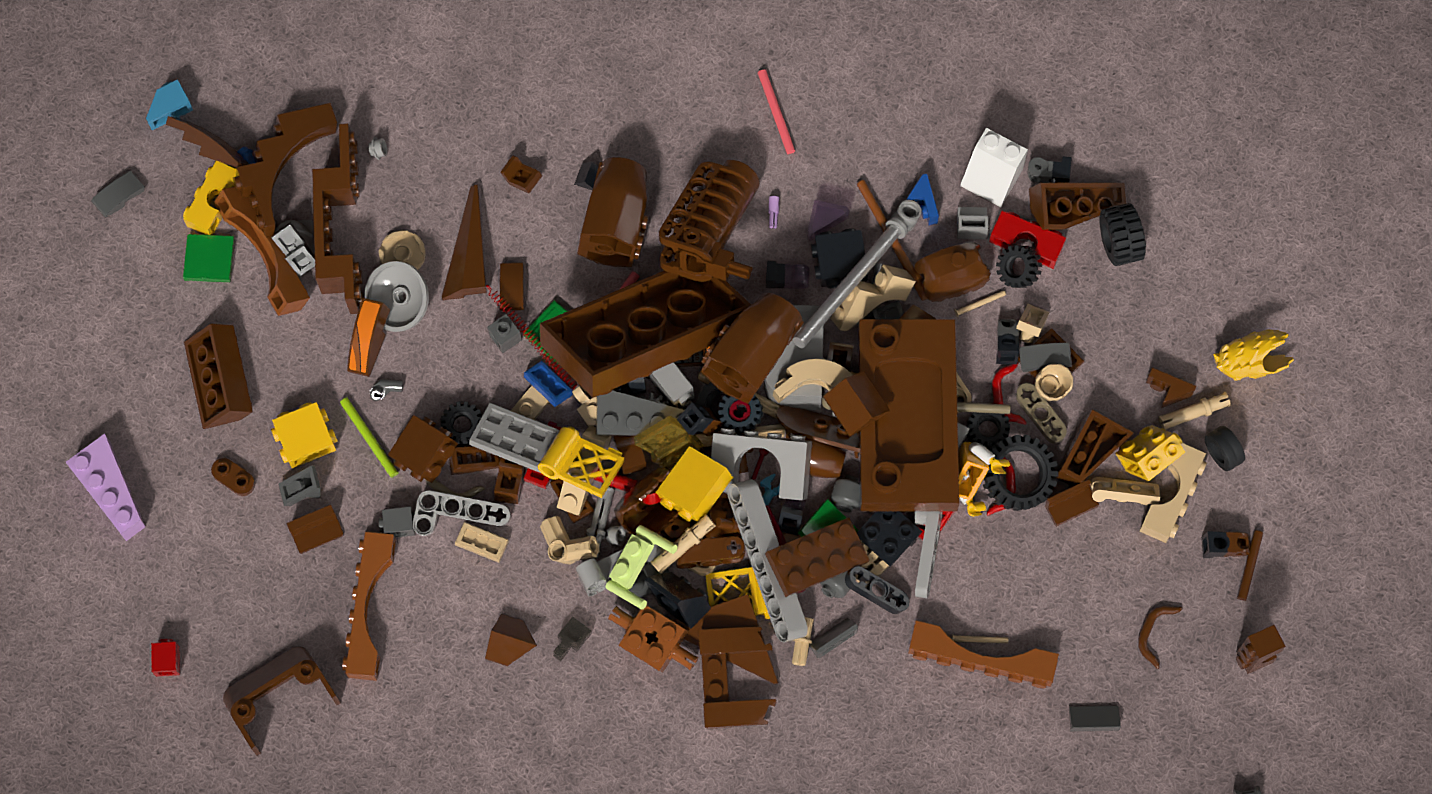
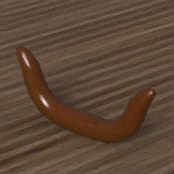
(1146, 630)

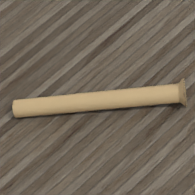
(979, 303)
(980, 639)

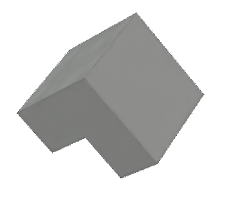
(972, 223)

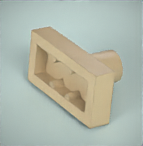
(1031, 323)

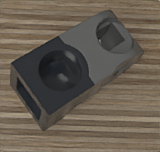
(1049, 171)
(1007, 342)

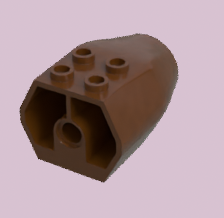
(615, 214)
(751, 346)

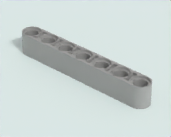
(758, 539)

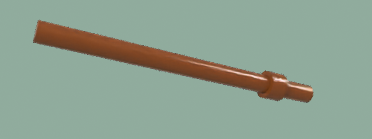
(896, 246)

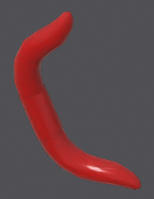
(997, 391)
(1010, 485)

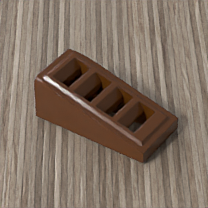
(465, 468)

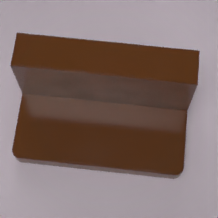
(1071, 503)
(315, 529)

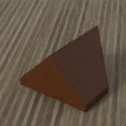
(509, 641)

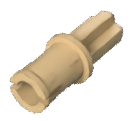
(801, 646)

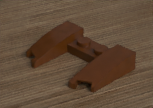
(718, 709)

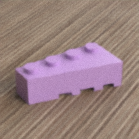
(104, 480)

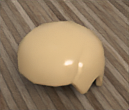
(1054, 382)

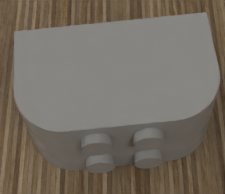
(807, 396)

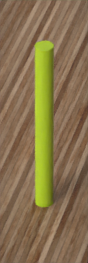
(369, 437)

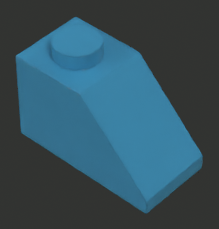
(168, 101)

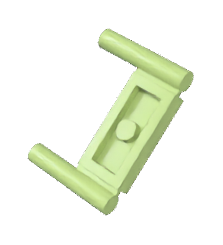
(632, 561)

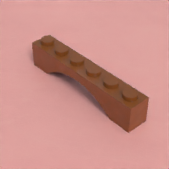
(285, 287)
(376, 558)
(933, 643)

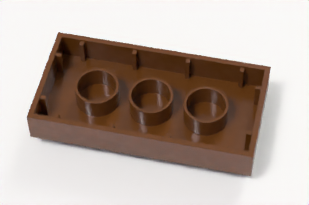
(639, 329)

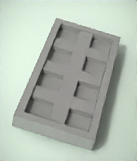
(513, 436)

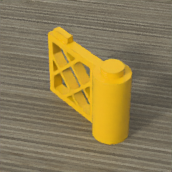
(562, 456)
(756, 595)

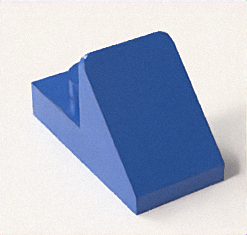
(923, 196)

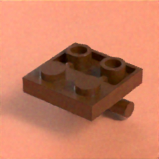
(724, 519)

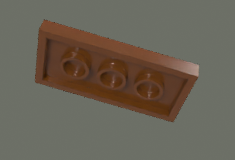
(817, 557)

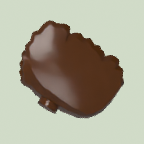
(953, 271)
(633, 512)

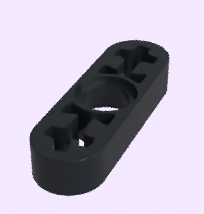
(888, 590)

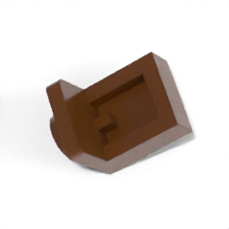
(520, 175)

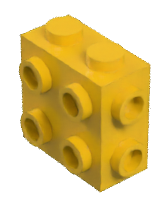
(303, 434)
(1150, 452)

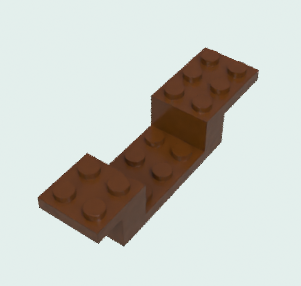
(336, 188)

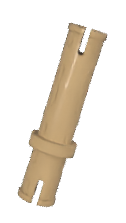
(1204, 407)
(686, 541)

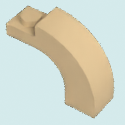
(810, 371)

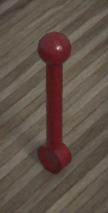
(763, 452)

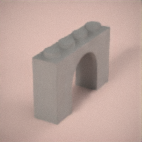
(792, 454)

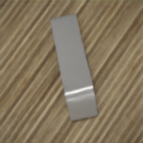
(462, 513)
(595, 574)

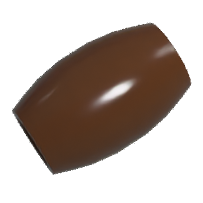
(826, 460)

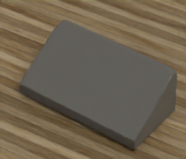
(833, 637)
(1094, 718)

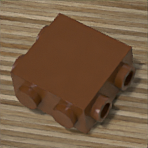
(423, 449)

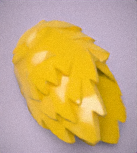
(1248, 356)

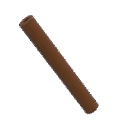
(1250, 565)

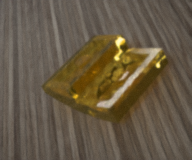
(667, 441)

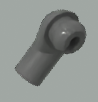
(383, 387)

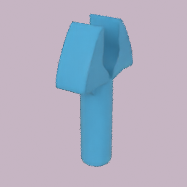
(769, 494)

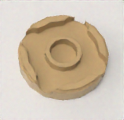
(403, 247)

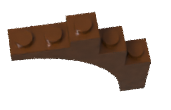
(292, 133)

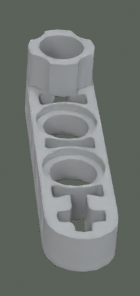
(932, 524)

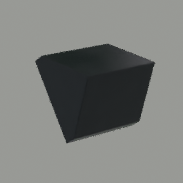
(587, 175)

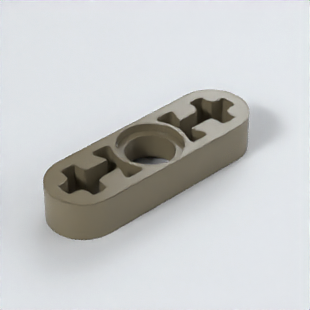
(1056, 423)

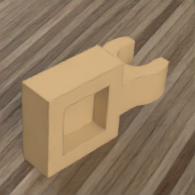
(588, 407)

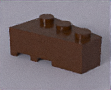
(1090, 447)

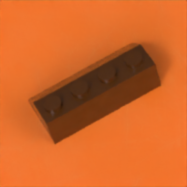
(218, 375)

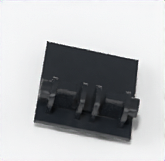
(888, 535)

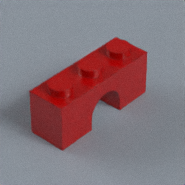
(1012, 228)

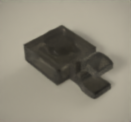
(572, 636)

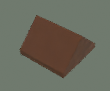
(856, 403)

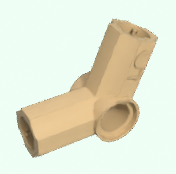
(573, 549)

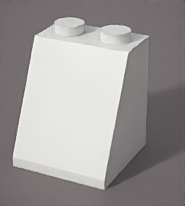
(994, 167)

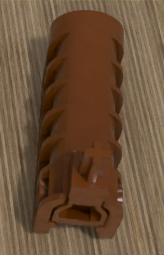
(708, 222)

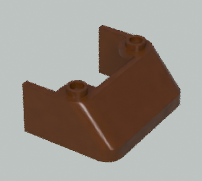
(293, 663)

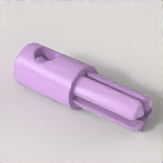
(773, 211)

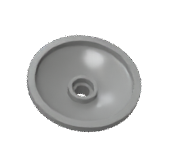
(388, 285)

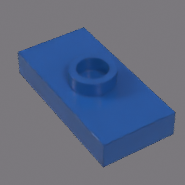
(548, 383)

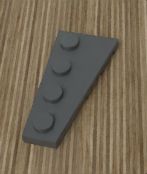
(629, 415)

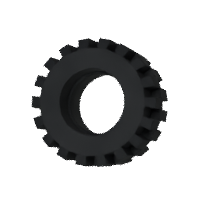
(1122, 234)

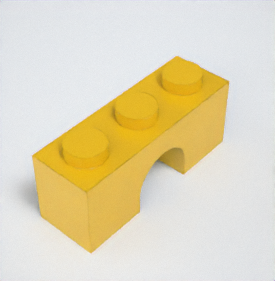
(200, 214)

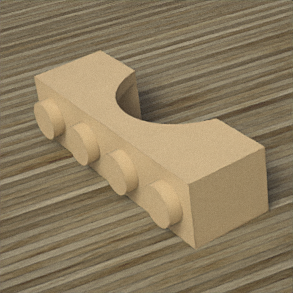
(1162, 518)

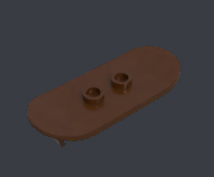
(817, 427)

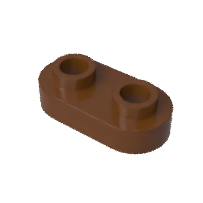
(232, 476)

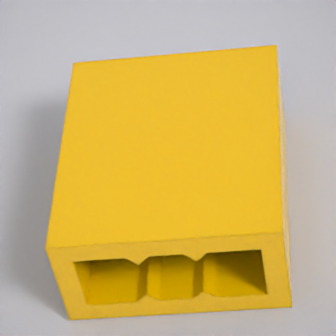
(693, 485)

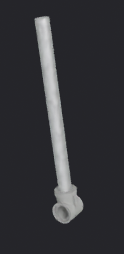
(896, 227)

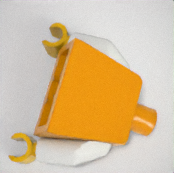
(973, 466)

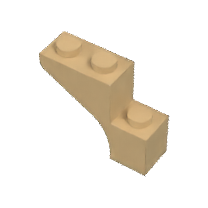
(889, 284)
(572, 497)

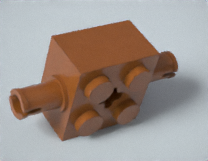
(668, 634)

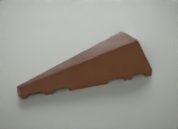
(467, 265)

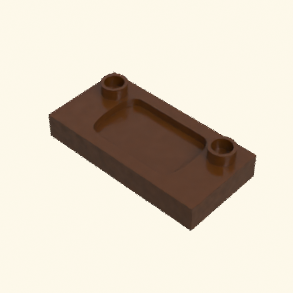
(913, 449)

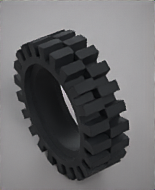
(1046, 477)

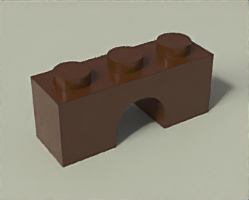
(1260, 649)

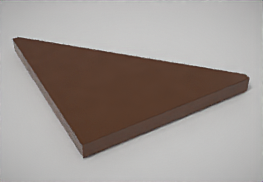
(735, 614)

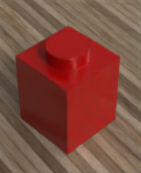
(165, 658)

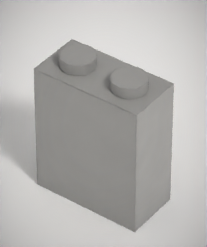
(673, 386)

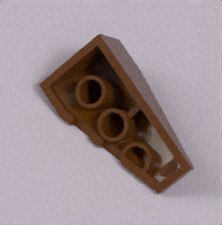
(1068, 204)

